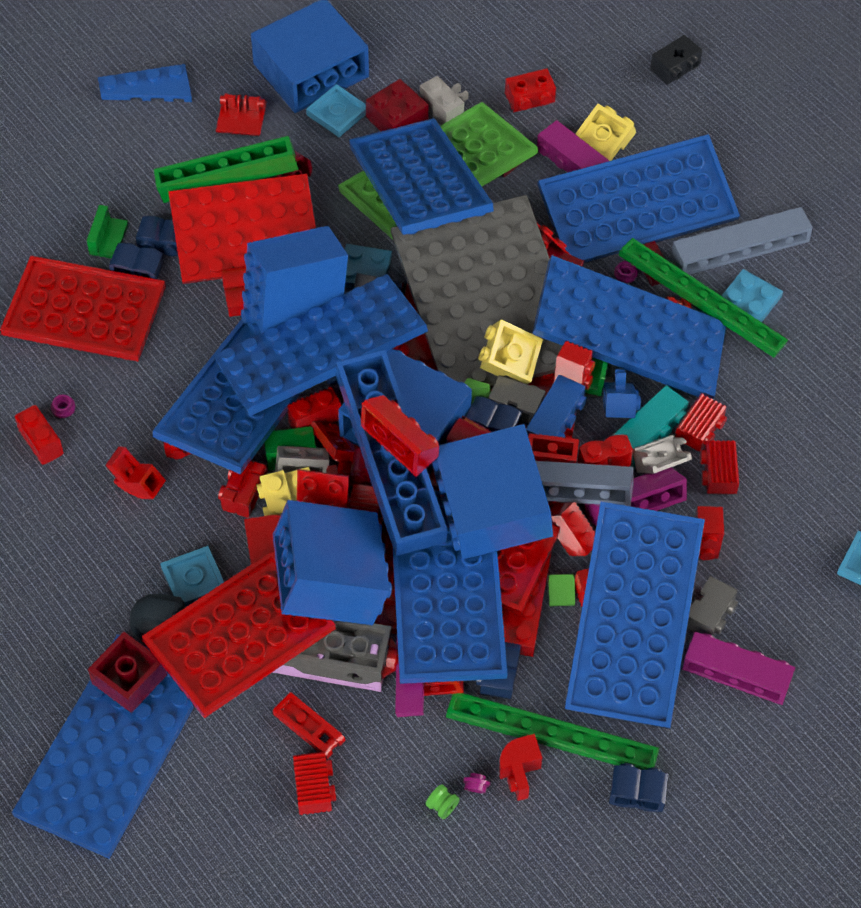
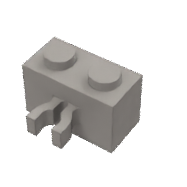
(441, 100)

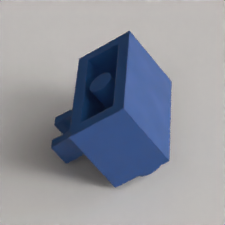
(620, 398)

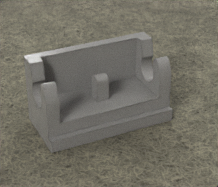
(660, 455)
(296, 458)

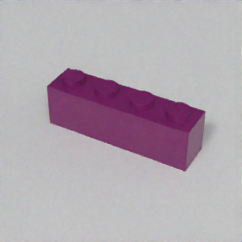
(567, 148)
(651, 492)
(738, 667)

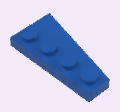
(161, 82)

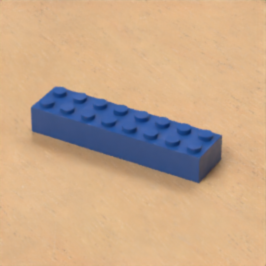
(404, 500)

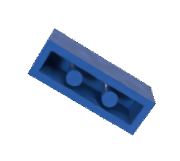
(558, 408)

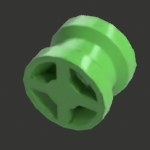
(442, 801)

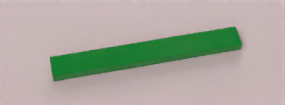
(703, 297)
(551, 731)

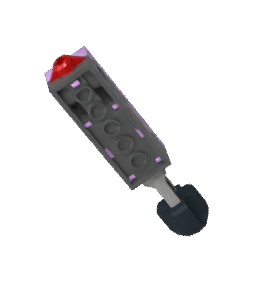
(347, 656)

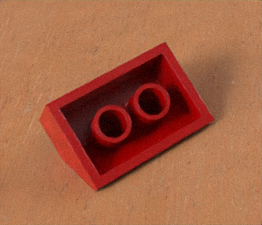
(399, 434)

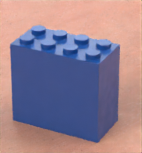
(309, 54)
(291, 276)
(427, 396)
(492, 492)
(330, 563)

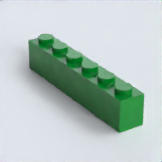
(228, 167)

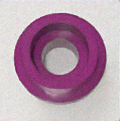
(625, 267)
(62, 401)
(476, 783)

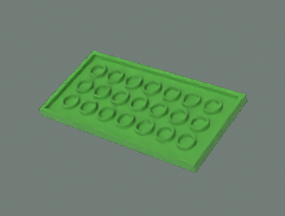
(481, 139)

